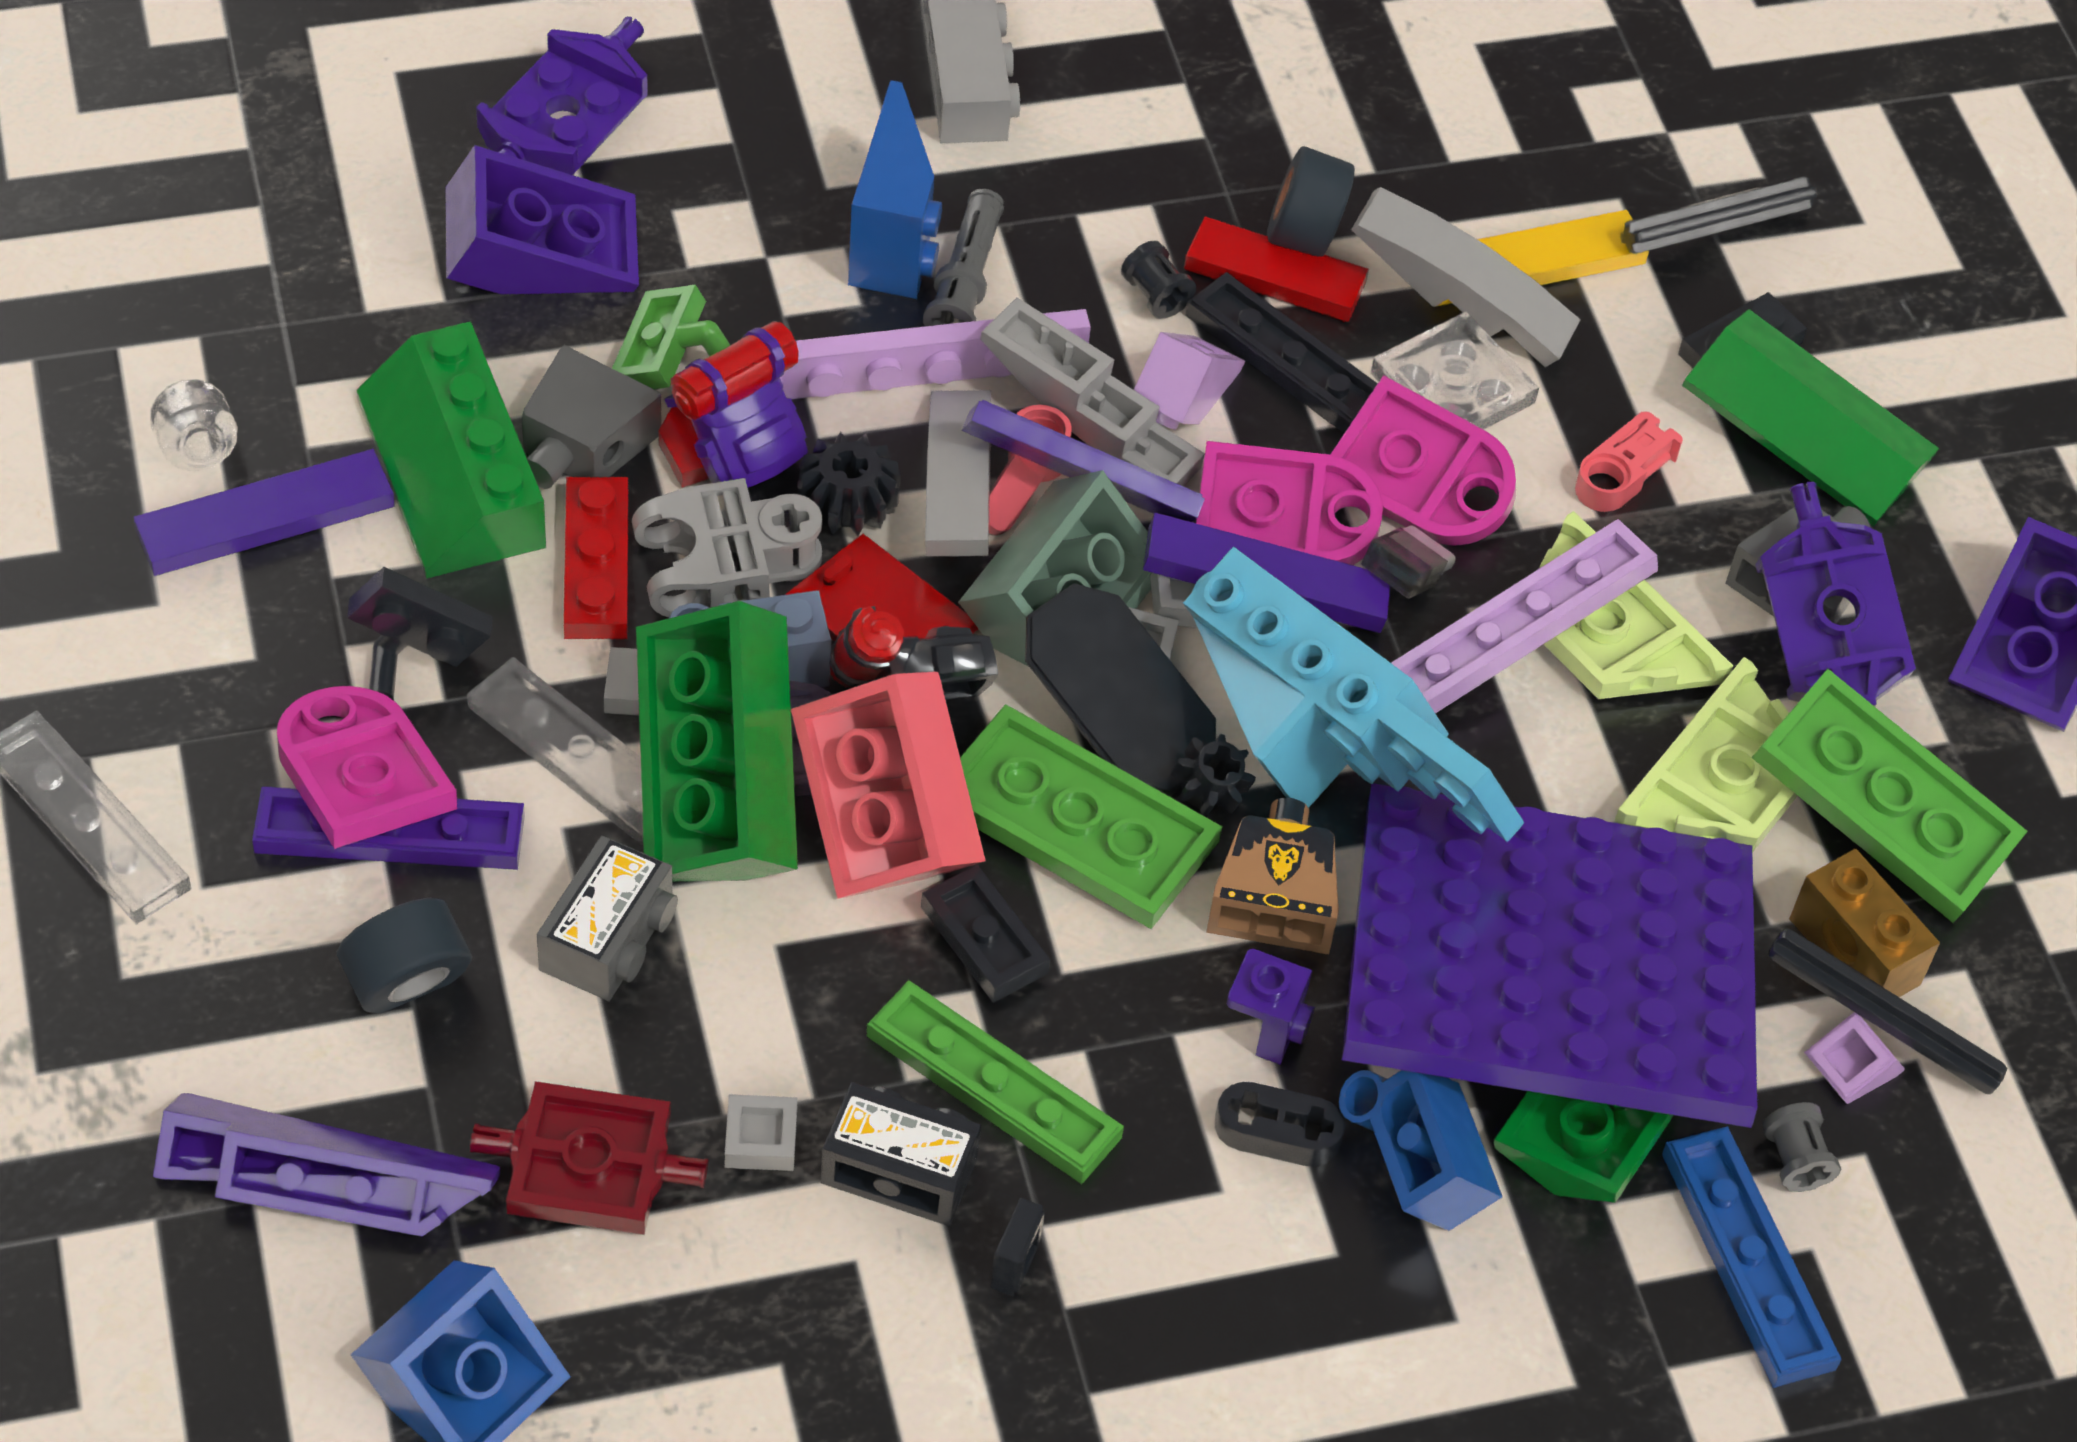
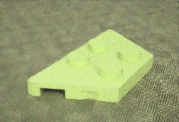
(1634, 640)
(1708, 775)

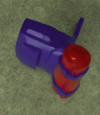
(741, 408)

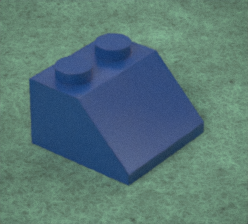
(461, 1359)

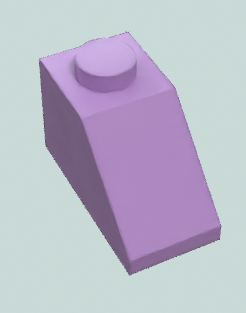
(1186, 377)

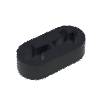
(1279, 1124)

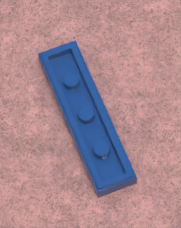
(1751, 1257)

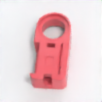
(1630, 458)

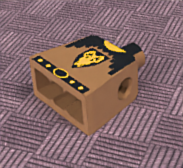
(1278, 882)

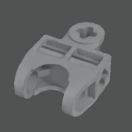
(745, 552)

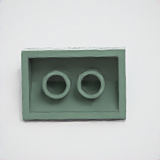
(1072, 535)

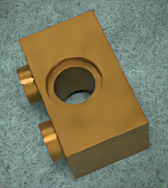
(1864, 923)

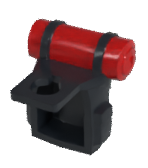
(875, 648)

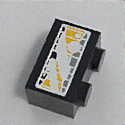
(900, 1153)

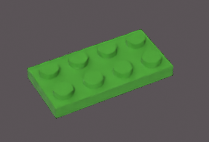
(1890, 795)
(1084, 817)

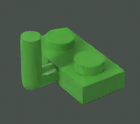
(662, 332)

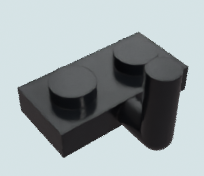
(414, 617)

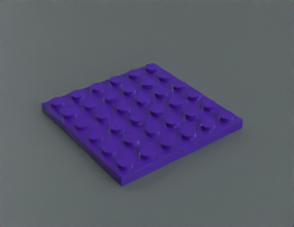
(1556, 959)

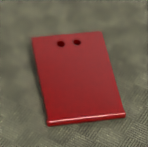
(871, 577)

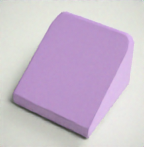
(1854, 1059)

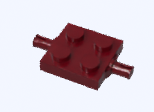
(588, 1157)

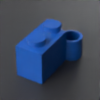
(1425, 1142)

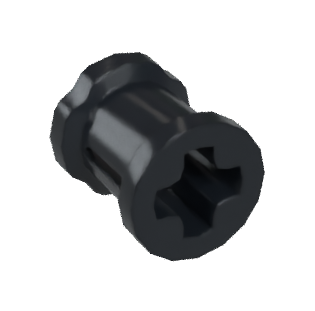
(1158, 279)

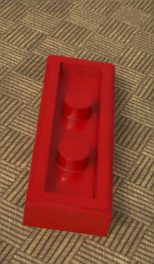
(1276, 271)

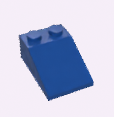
(894, 206)

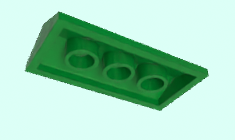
(1809, 416)
(1579, 1144)

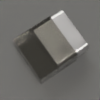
(1407, 560)

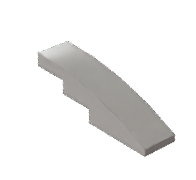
(1455, 266)
(1078, 381)
(956, 478)

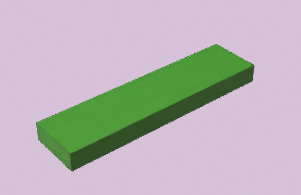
(995, 1081)

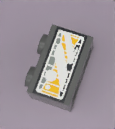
(606, 919)

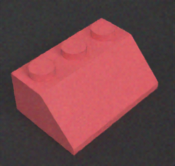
(887, 783)

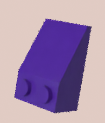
(537, 229)
(2027, 631)

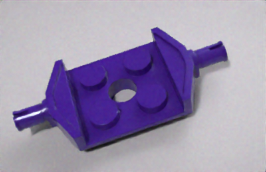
(576, 75)
(1829, 561)

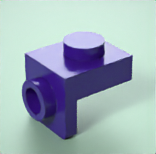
(1277, 995)

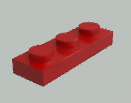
(596, 558)

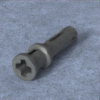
(961, 281)

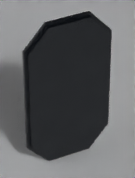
(1116, 684)

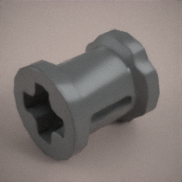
(1801, 1147)

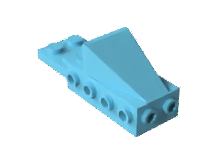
(1327, 700)

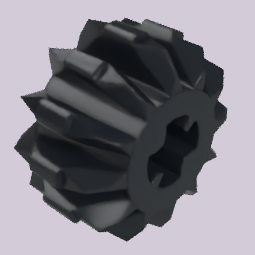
(850, 482)

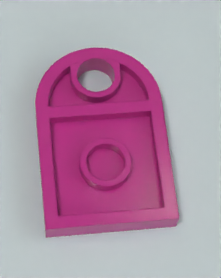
(1428, 463)
(1289, 499)
(362, 770)

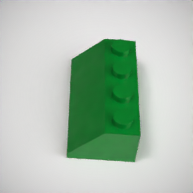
(452, 453)
(717, 744)

